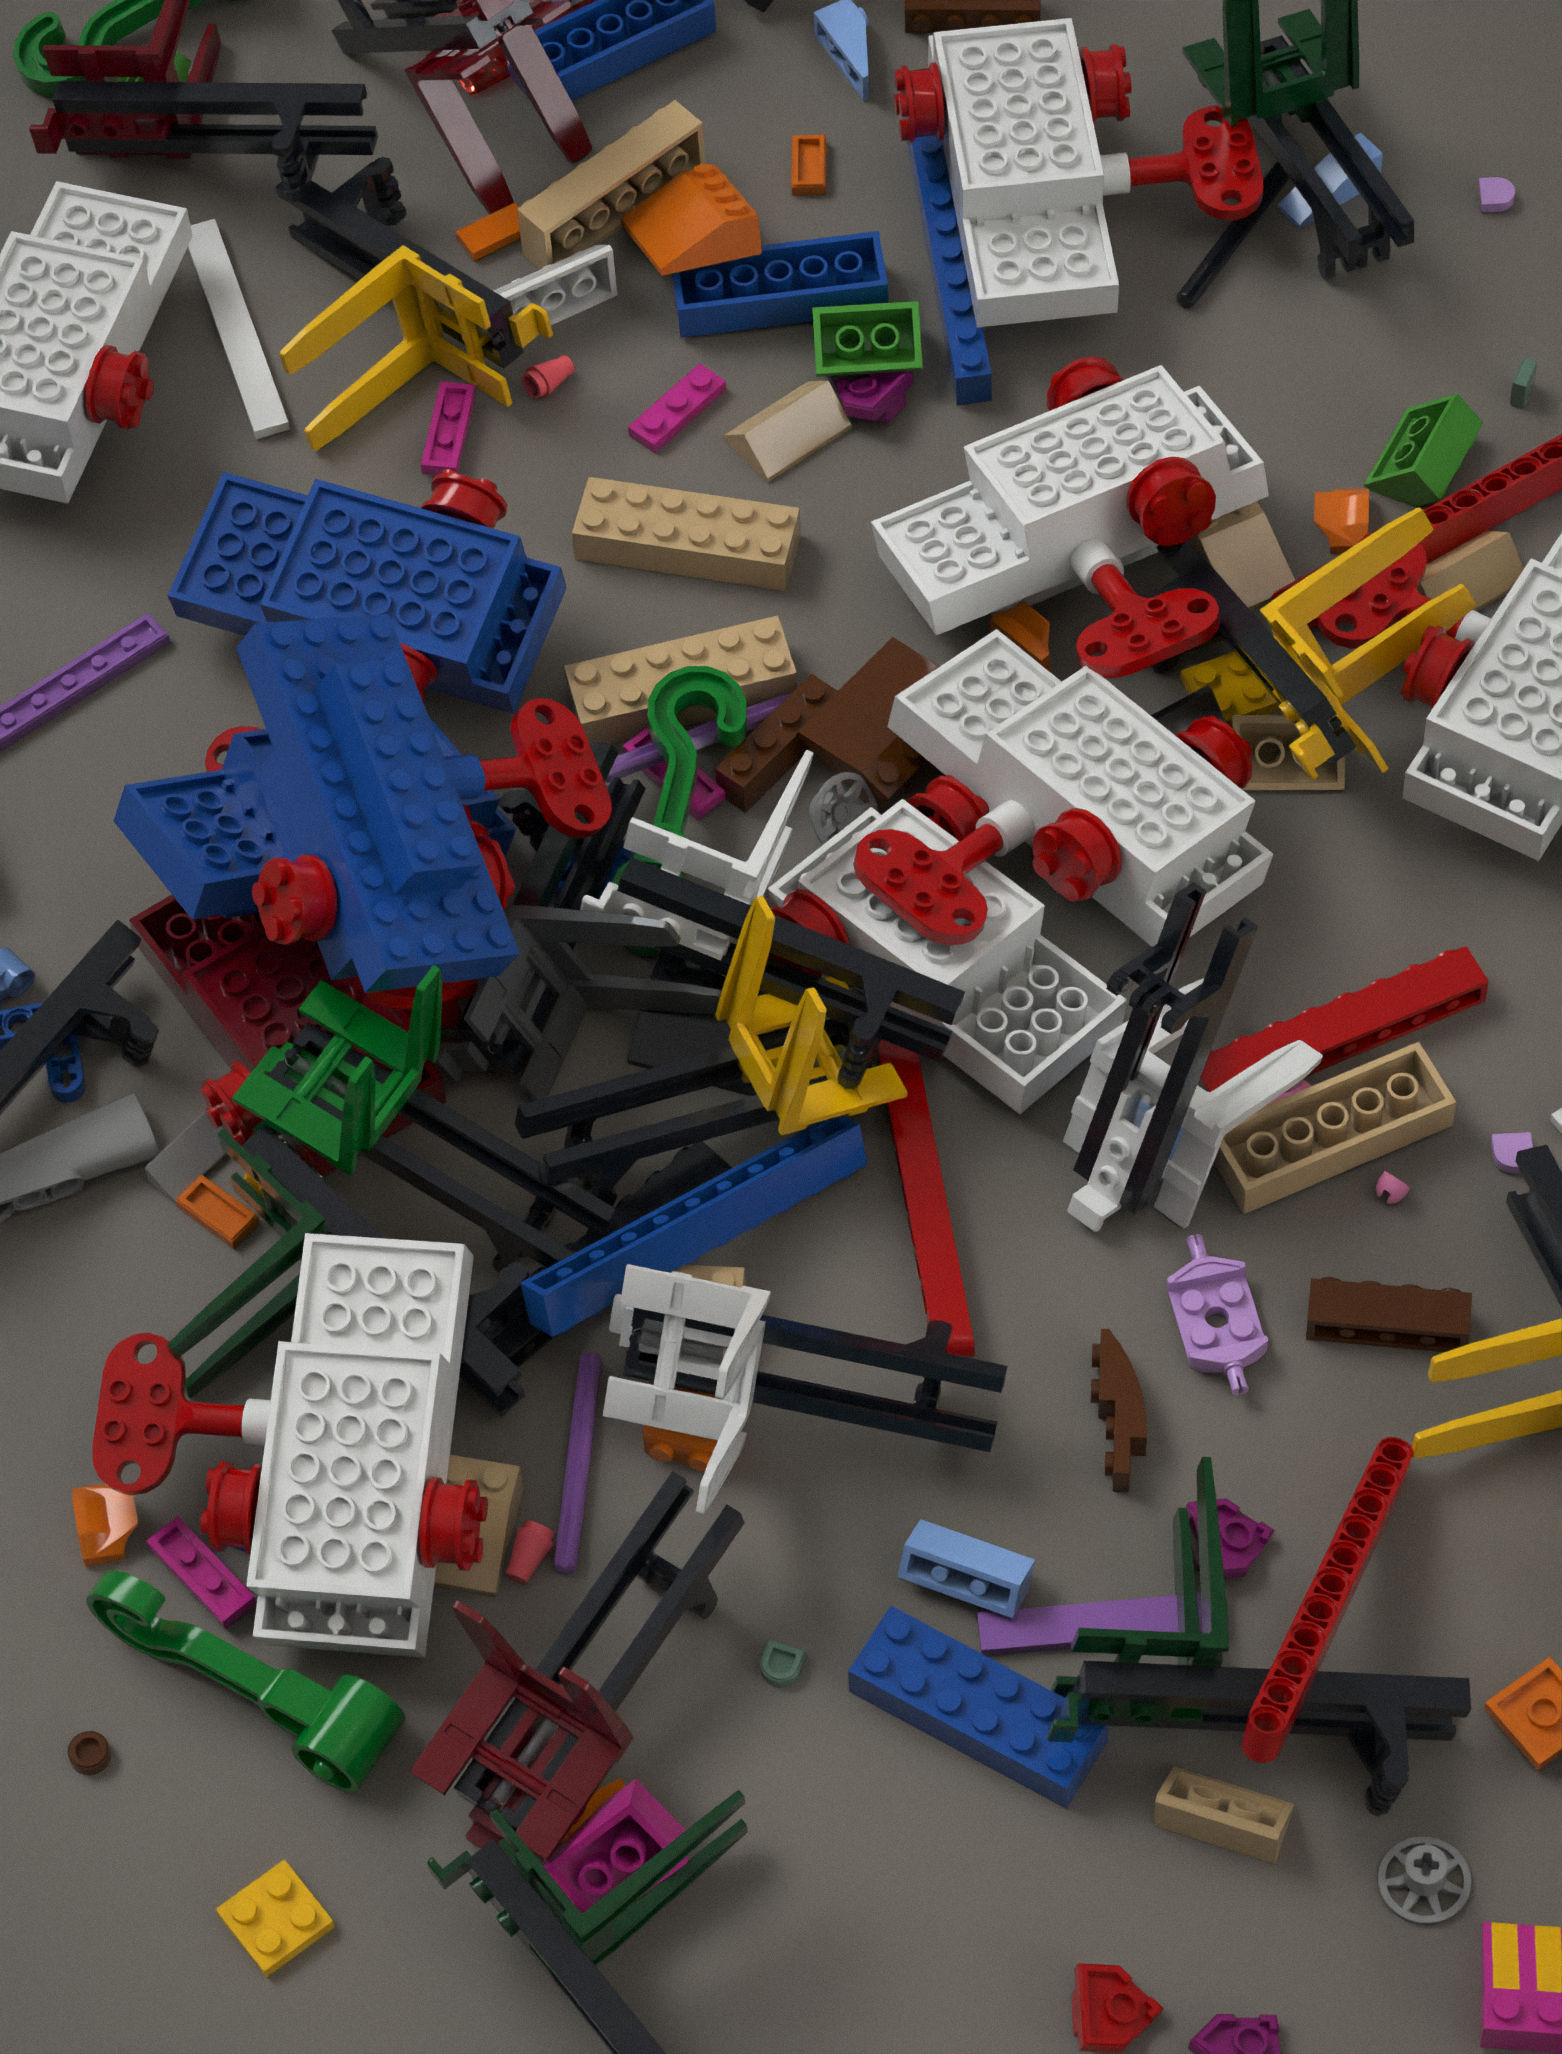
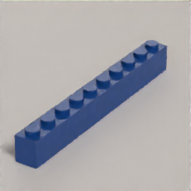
(962, 338)
(695, 1222)

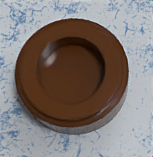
(89, 1753)

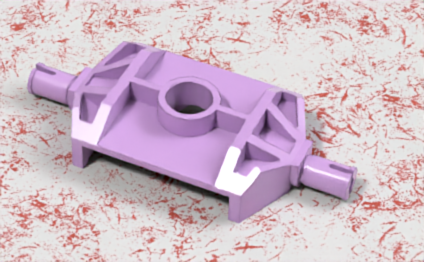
(1216, 1287)

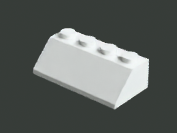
(566, 285)

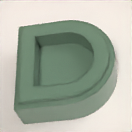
(782, 1663)

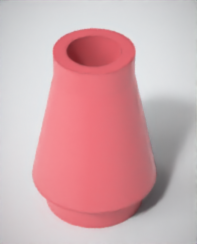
(545, 377)
(529, 1549)

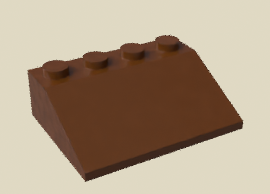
(852, 725)

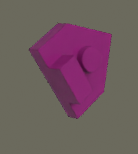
(875, 396)
(1240, 1538)
(1237, 2036)

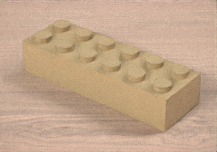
(595, 195)
(687, 533)
(613, 690)
(1334, 1127)

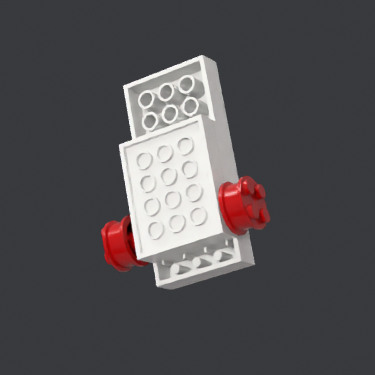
(1025, 1002)

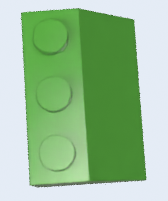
(867, 338)
(1425, 451)

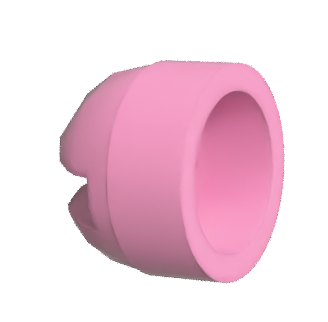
(1393, 1185)

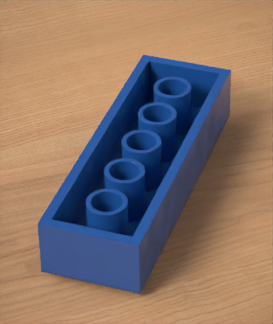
(618, 38)
(781, 284)
(973, 1705)

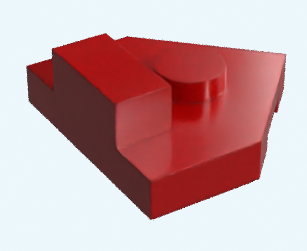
(1109, 2008)

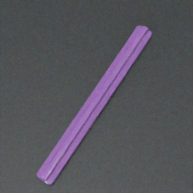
(700, 735)
(577, 1463)

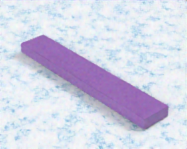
(80, 678)
(1057, 1625)

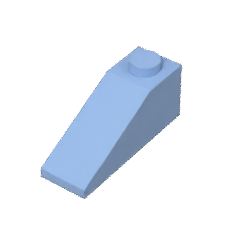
(843, 36)
(1297, 209)

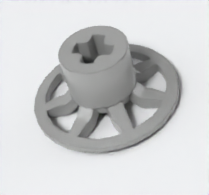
(837, 809)
(1425, 1876)

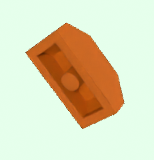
(1342, 517)
(1026, 630)
(103, 1522)

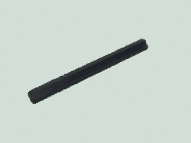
(1230, 241)

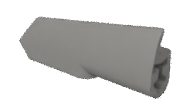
(74, 1152)

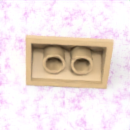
(790, 429)
(1483, 564)
(1273, 761)
(1222, 1814)

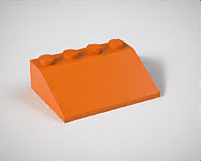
(694, 222)

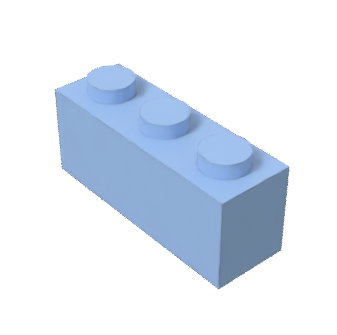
(966, 1568)

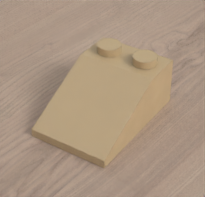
(1245, 554)
(504, 1490)

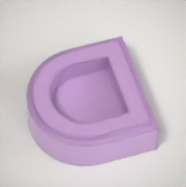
(1495, 194)
(1505, 1149)

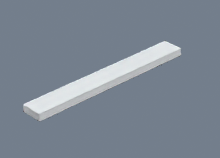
(236, 331)

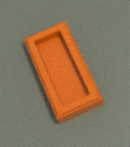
(809, 164)
(490, 232)
(217, 1211)

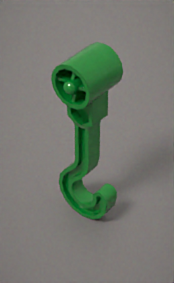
(102, 29)
(669, 697)
(336, 1729)

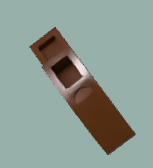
(1121, 1405)

